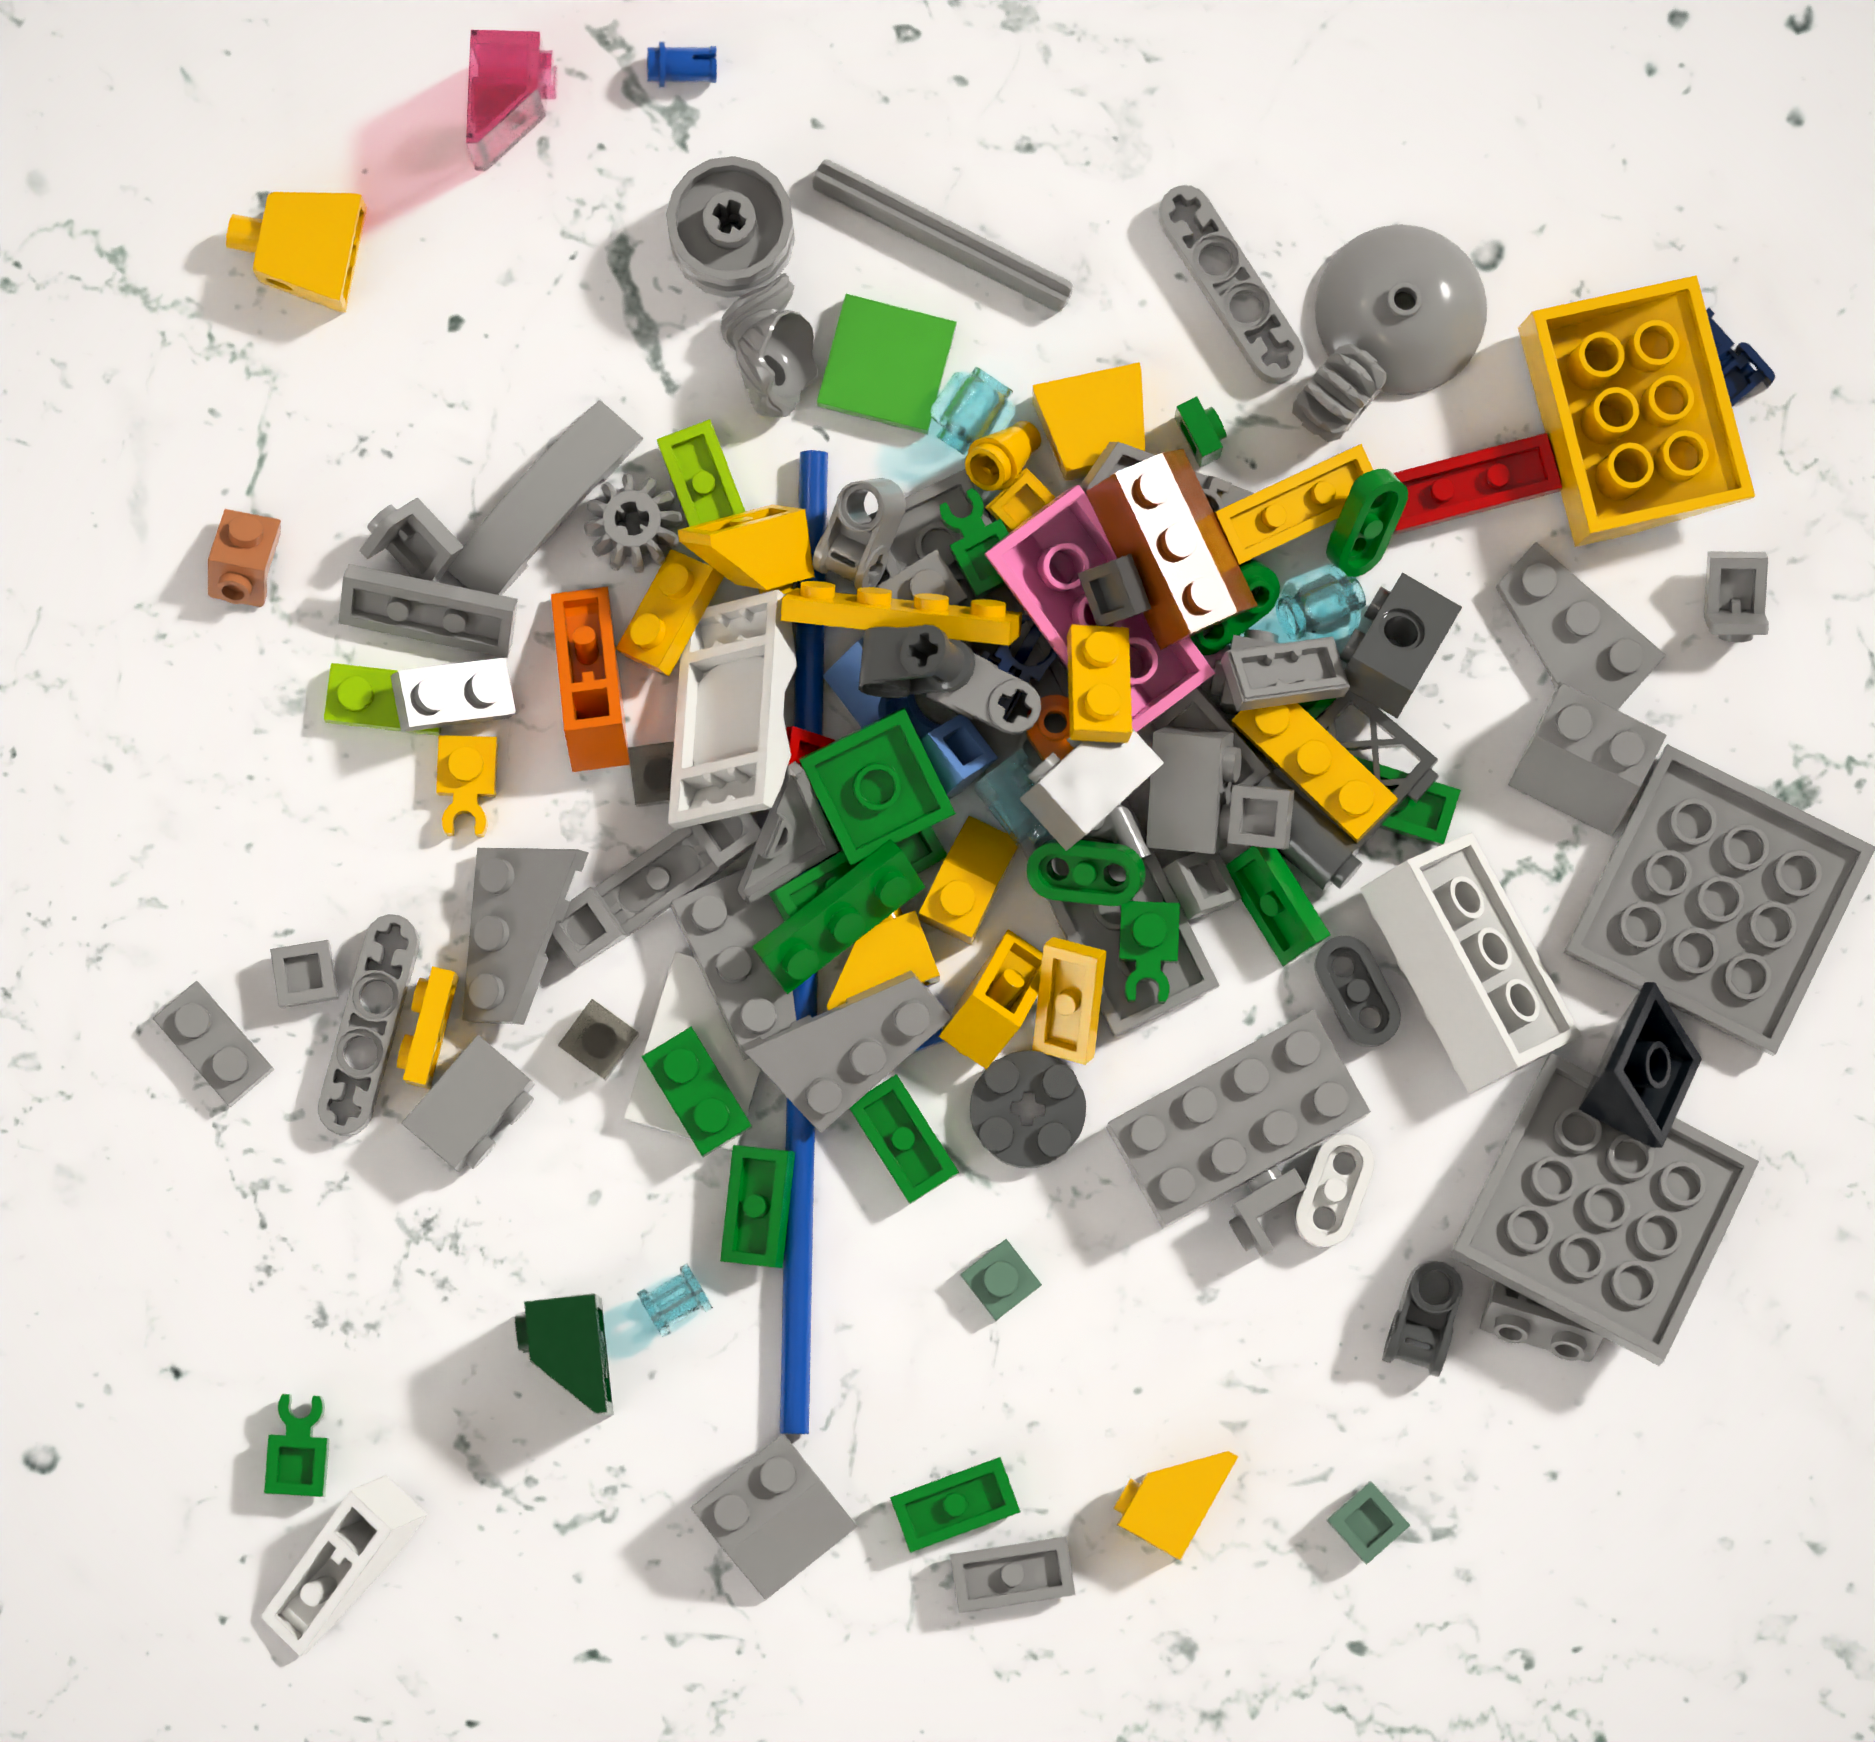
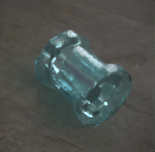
(674, 1300)

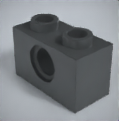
(1416, 620)

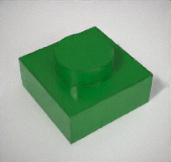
(1201, 430)

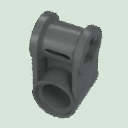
(913, 662)
(1424, 1321)

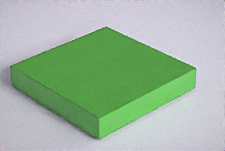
(886, 363)

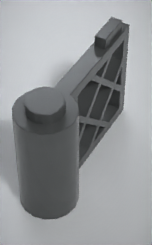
(1316, 841)

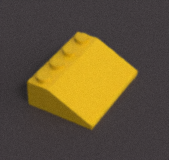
(1635, 409)

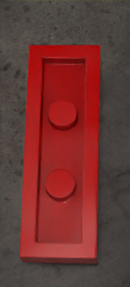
(1478, 482)

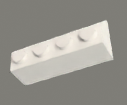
(1470, 962)

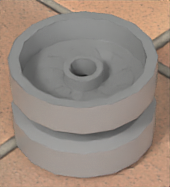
(725, 193)

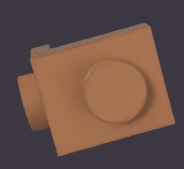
(242, 557)

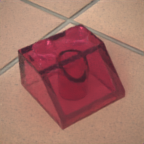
(506, 91)

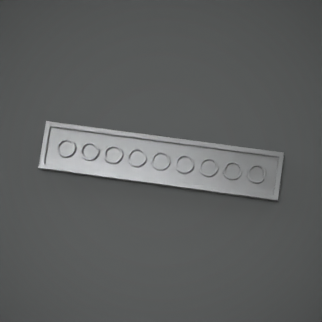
(1081, 923)

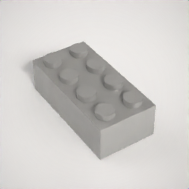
(1238, 1118)

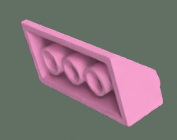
(1041, 571)

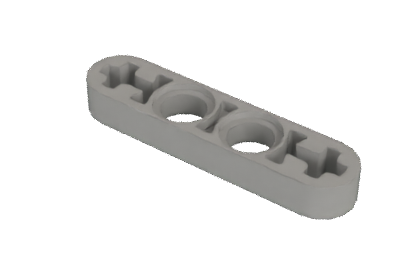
(1223, 288)
(360, 1023)

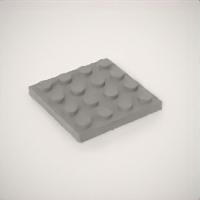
(1720, 899)
(1602, 1219)

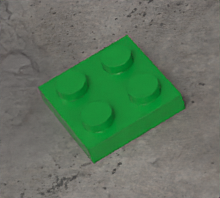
(877, 785)

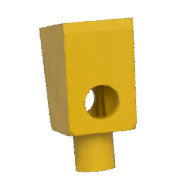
(304, 244)
(1088, 413)

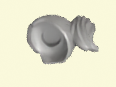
(771, 347)

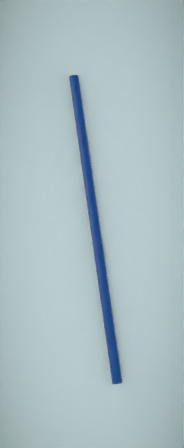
(799, 1130)

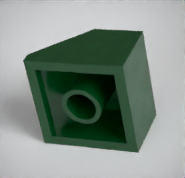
(570, 1346)

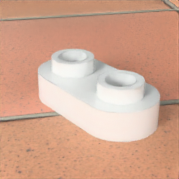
(1334, 1191)

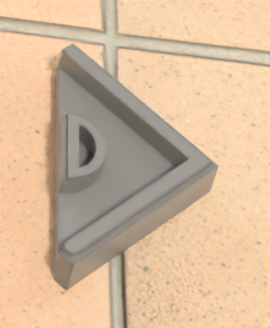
(790, 840)

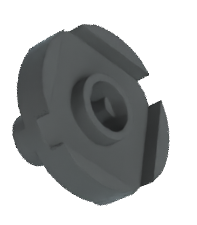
(1002, 1131)

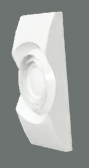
(730, 712)

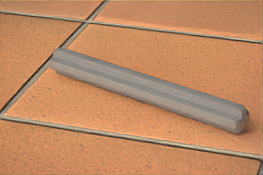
(942, 235)

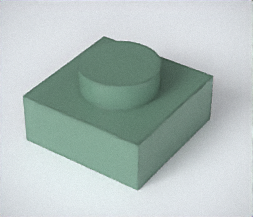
(1001, 1280)
(1368, 1522)

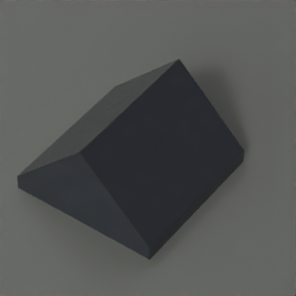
(1643, 1071)

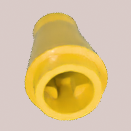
(999, 457)

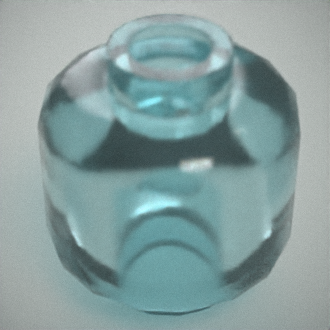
(972, 408)
(1320, 604)

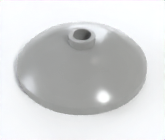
(1415, 345)

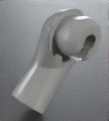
(1121, 829)

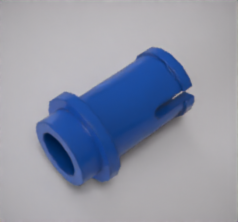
(681, 64)

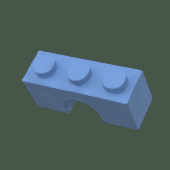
(953, 748)

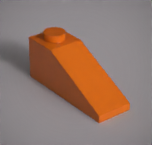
(589, 680)

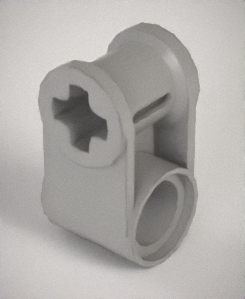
(855, 542)
(981, 696)

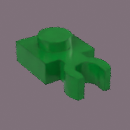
(974, 543)
(1149, 938)
(297, 1460)

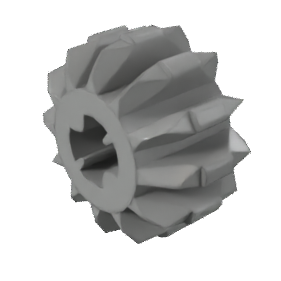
(1339, 392)
(617, 536)

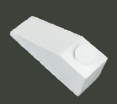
(343, 1562)

